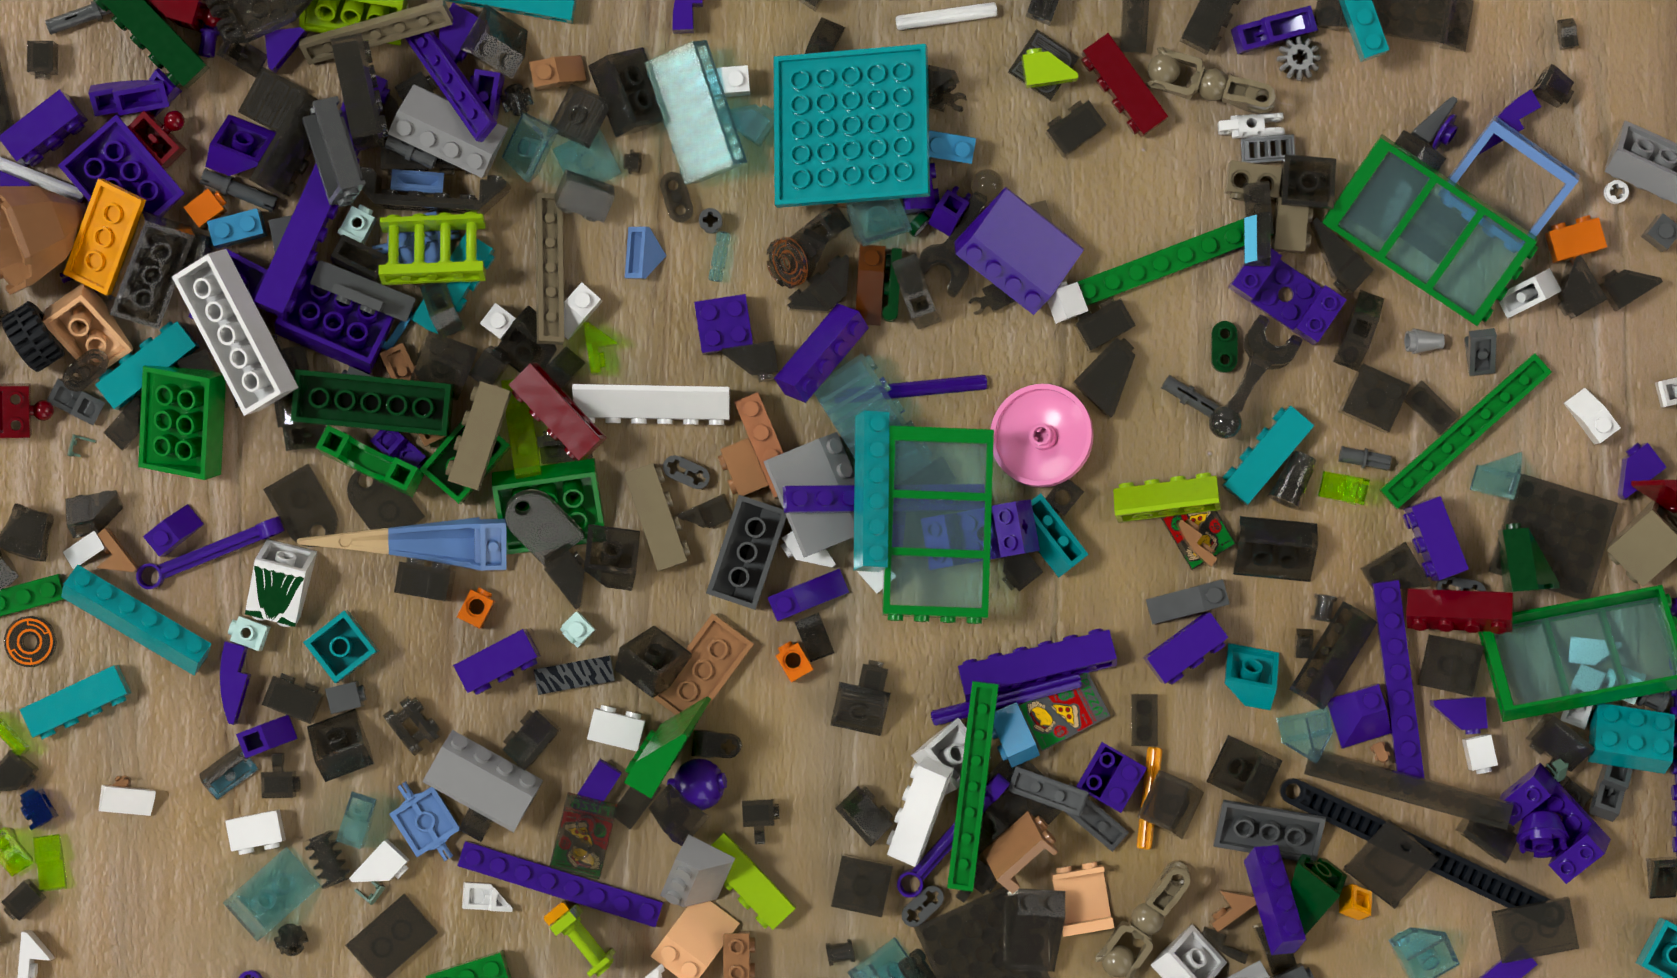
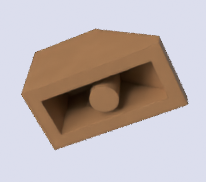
(557, 72)

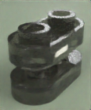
(427, 727)

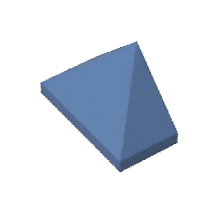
(417, 181)
(642, 253)

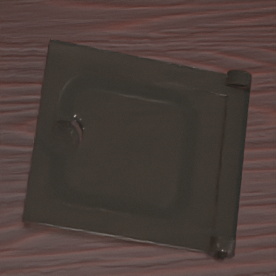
(1387, 867)

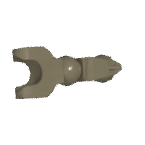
(1210, 83)
(1146, 920)

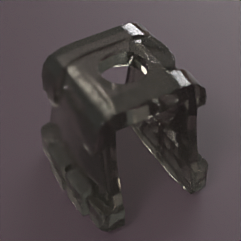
(27, 533)

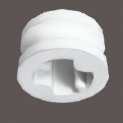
(1619, 185)

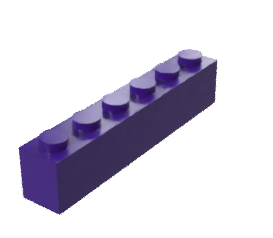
(1041, 663)

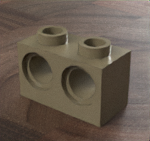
(1252, 173)

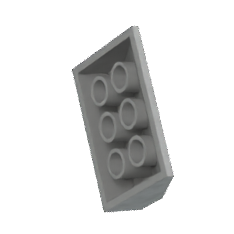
(815, 464)

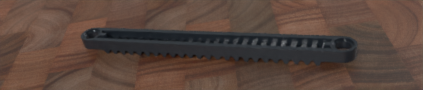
(1448, 865)

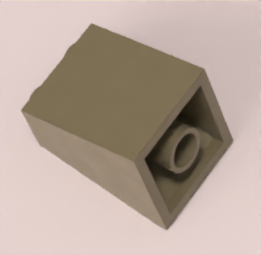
(1646, 543)

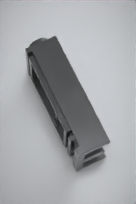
(333, 152)

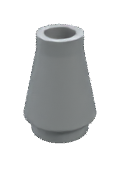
(1422, 341)

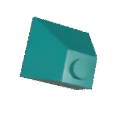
(1252, 675)

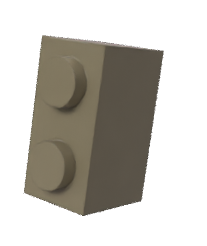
(1291, 228)

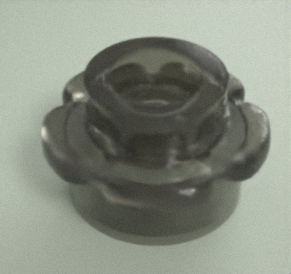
(632, 162)

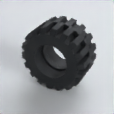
(31, 337)

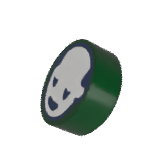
(919, 224)

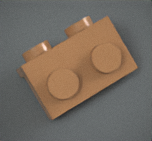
(737, 955)

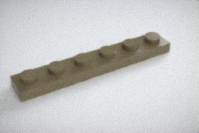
(380, 29)
(549, 270)

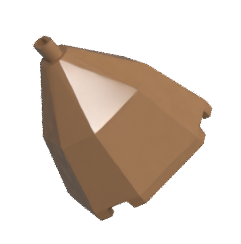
(35, 233)

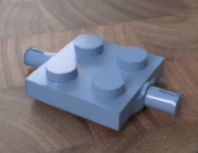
(406, 245)
(425, 821)

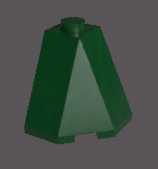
(1523, 561)
(1315, 888)

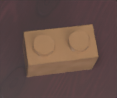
(743, 468)

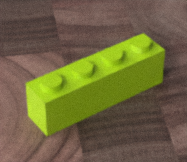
(754, 886)

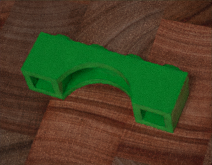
(369, 462)

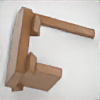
(1381, 754)
(122, 781)

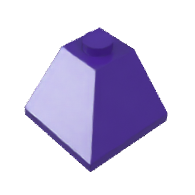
(237, 146)
(1359, 715)

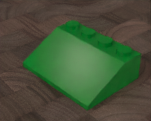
(182, 421)
(569, 484)
(662, 748)

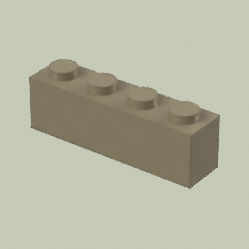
(479, 436)
(656, 517)

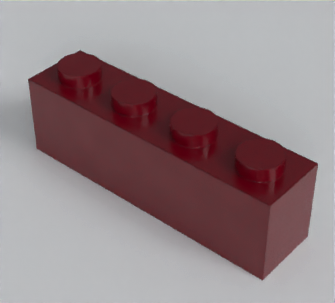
(1124, 85)
(557, 412)
(1460, 610)

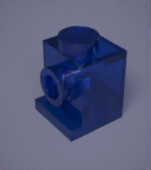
(37, 808)

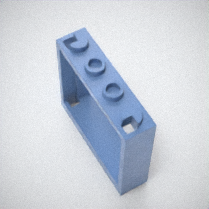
(1532, 151)

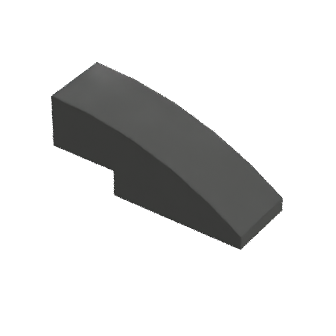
(1610, 792)

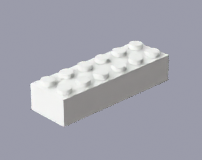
(235, 332)

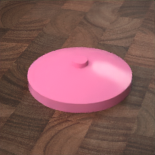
(1042, 435)

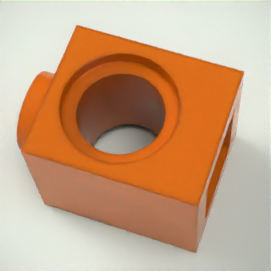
(206, 208)
(466, 613)
(797, 672)

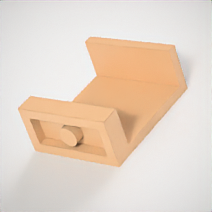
(1085, 898)

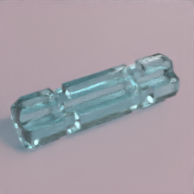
(719, 256)

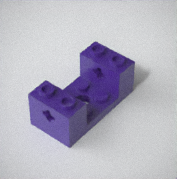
(1307, 312)
(1013, 529)
(1542, 792)

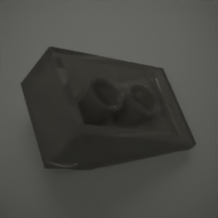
(1033, 929)

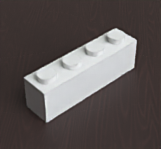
(919, 811)

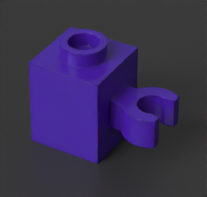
(949, 211)

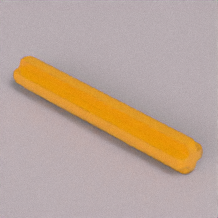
(1153, 765)

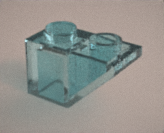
(357, 820)

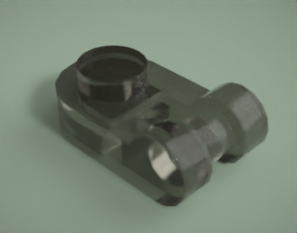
(916, 961)

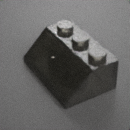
(625, 83)
(1275, 549)

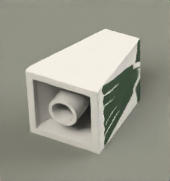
(280, 583)

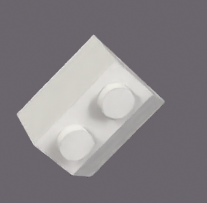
(947, 749)
(1189, 957)

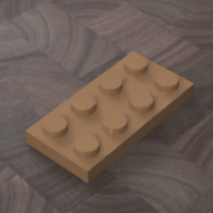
(714, 658)

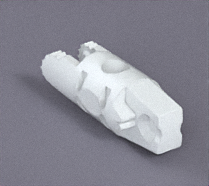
(1239, 127)

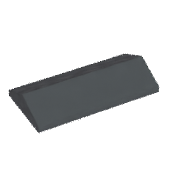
(1250, 826)

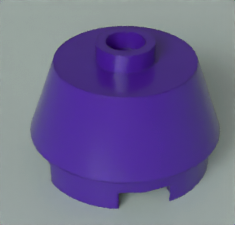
(1542, 834)

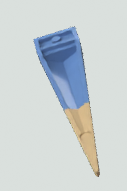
(461, 542)

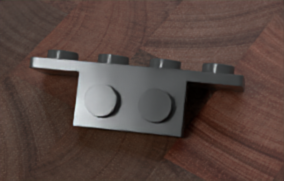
(363, 291)

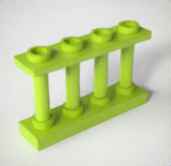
(443, 271)
(570, 924)

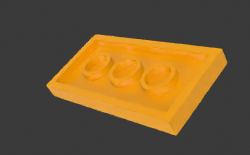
(104, 236)

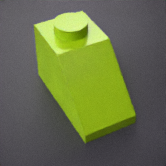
(1045, 69)

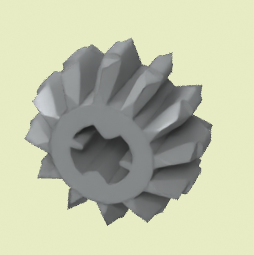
(1290, 52)

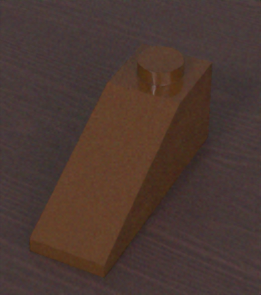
(870, 283)

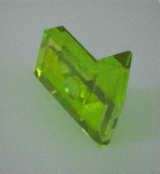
(594, 340)
(1343, 488)
(12, 853)

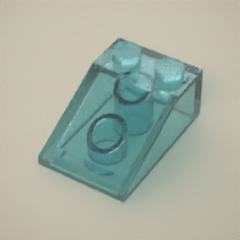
(271, 894)

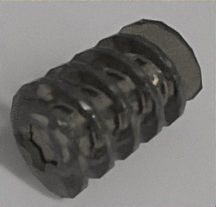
(327, 859)

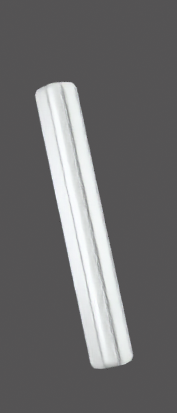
(946, 16)
(41, 180)

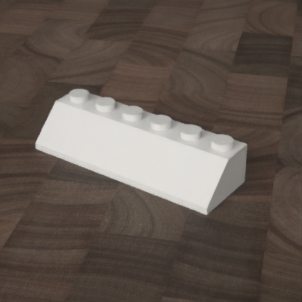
(653, 402)

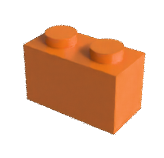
(1577, 239)

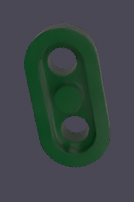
(1223, 346)

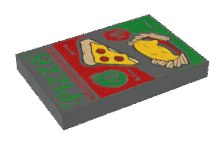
(1064, 714)

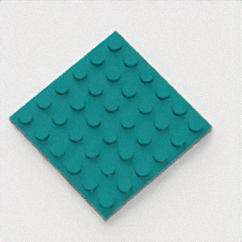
(851, 126)

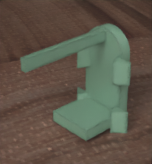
(73, 442)
(1561, 768)
(373, 897)

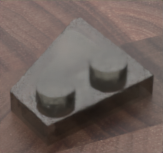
(1396, 565)

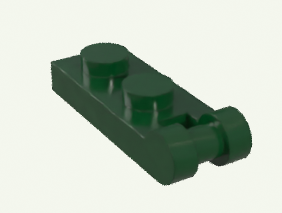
(891, 287)

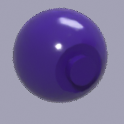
(700, 782)

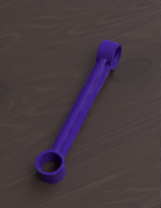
(212, 551)
(994, 789)

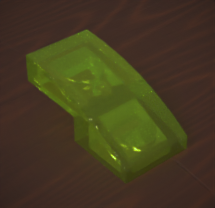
(50, 862)

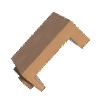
(1017, 848)

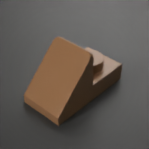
(120, 558)
(1238, 904)

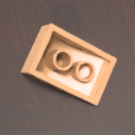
(83, 324)
(694, 940)

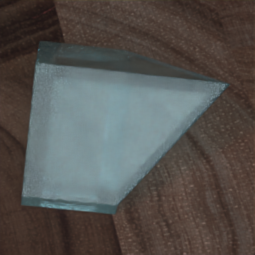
(1498, 477)
(1306, 732)

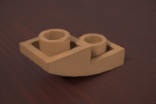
(1190, 534)

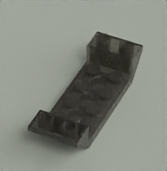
(1420, 20)
(490, 193)

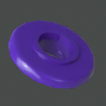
(1446, 132)

